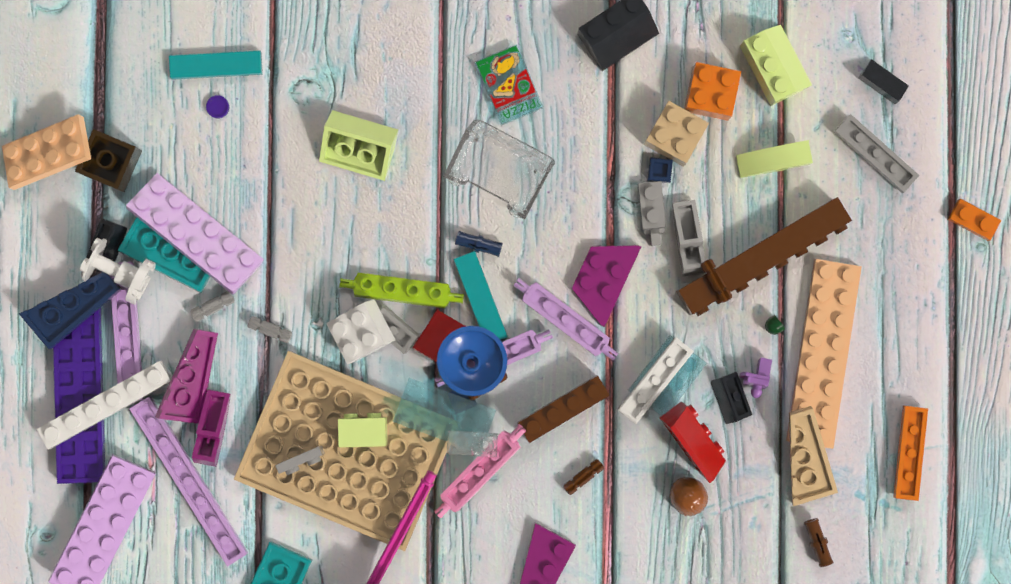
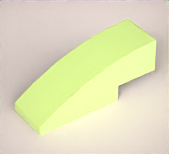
(774, 159)

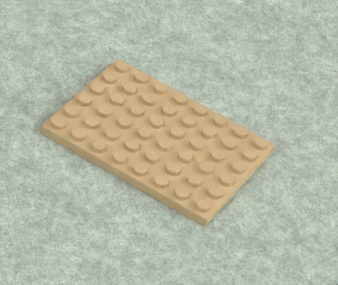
(349, 485)

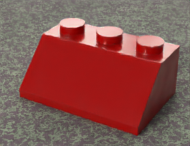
(694, 440)

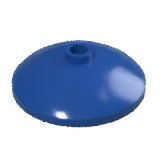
(476, 345)

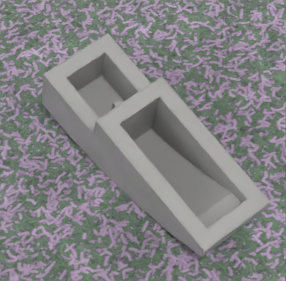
(688, 237)

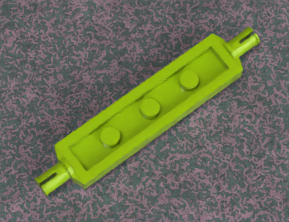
(401, 290)

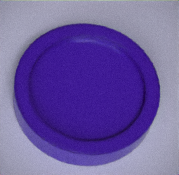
(217, 106)

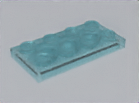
(437, 411)

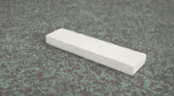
(655, 380)

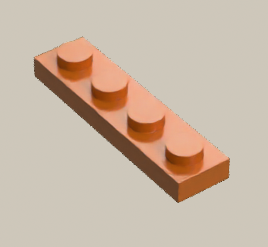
(910, 453)

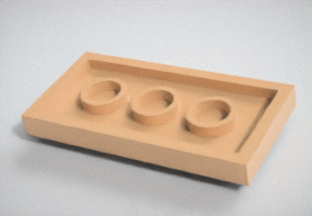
(46, 152)

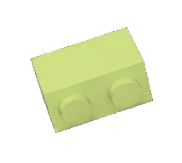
(362, 431)

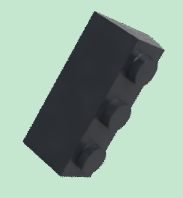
(618, 32)

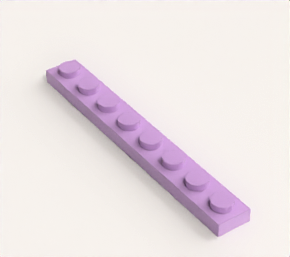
(189, 481)

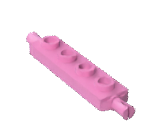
(479, 473)

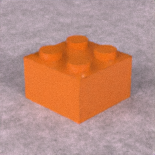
(712, 91)

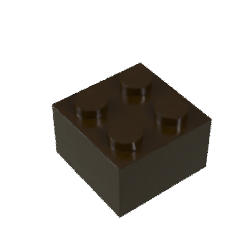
(110, 161)

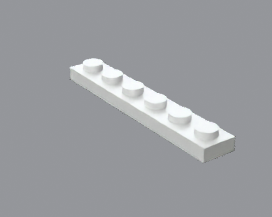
(104, 405)

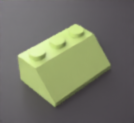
(775, 64)
(358, 145)

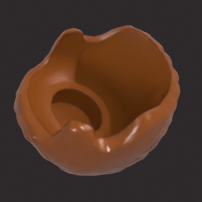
(688, 496)

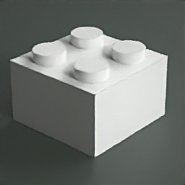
(360, 331)

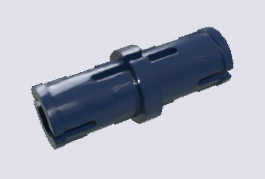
(478, 243)

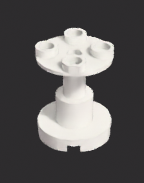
(125, 274)

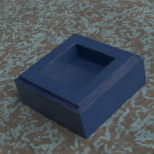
(660, 170)

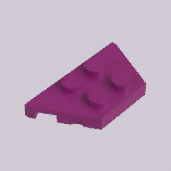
(603, 278)

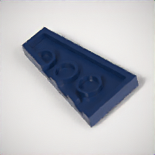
(65, 312)

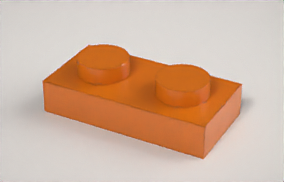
(974, 219)

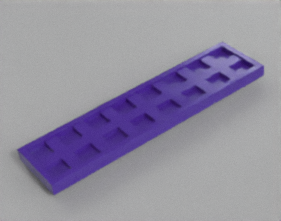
(77, 380)

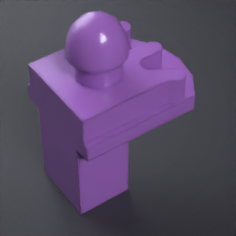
(760, 379)

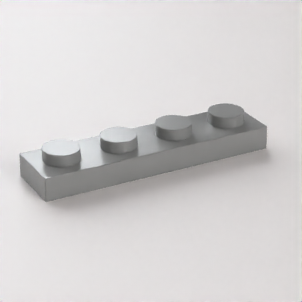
(876, 153)

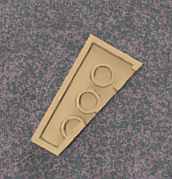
(808, 458)

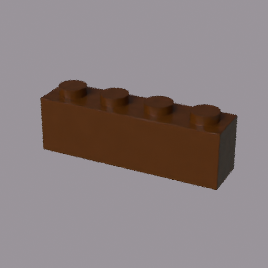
(563, 408)

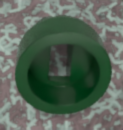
(774, 325)

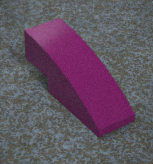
(211, 428)

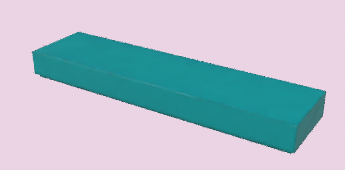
(215, 65)
(479, 294)

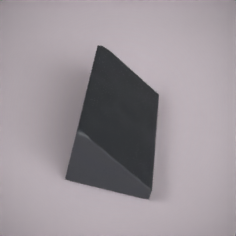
(883, 82)
(113, 234)
(731, 398)

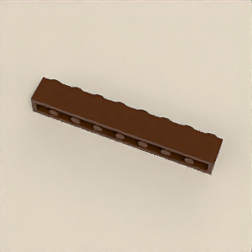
(767, 254)

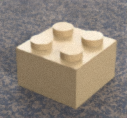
(676, 133)

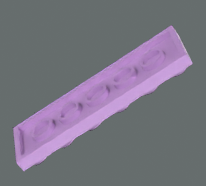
(194, 233)
(103, 523)

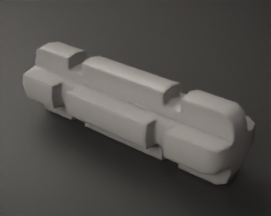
(212, 306)
(269, 329)

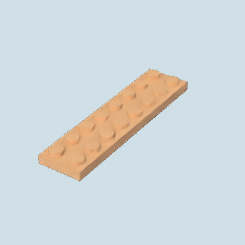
(826, 344)

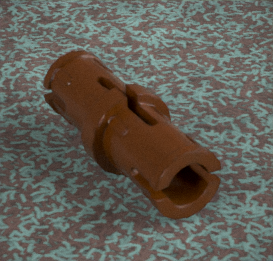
(814, 529)

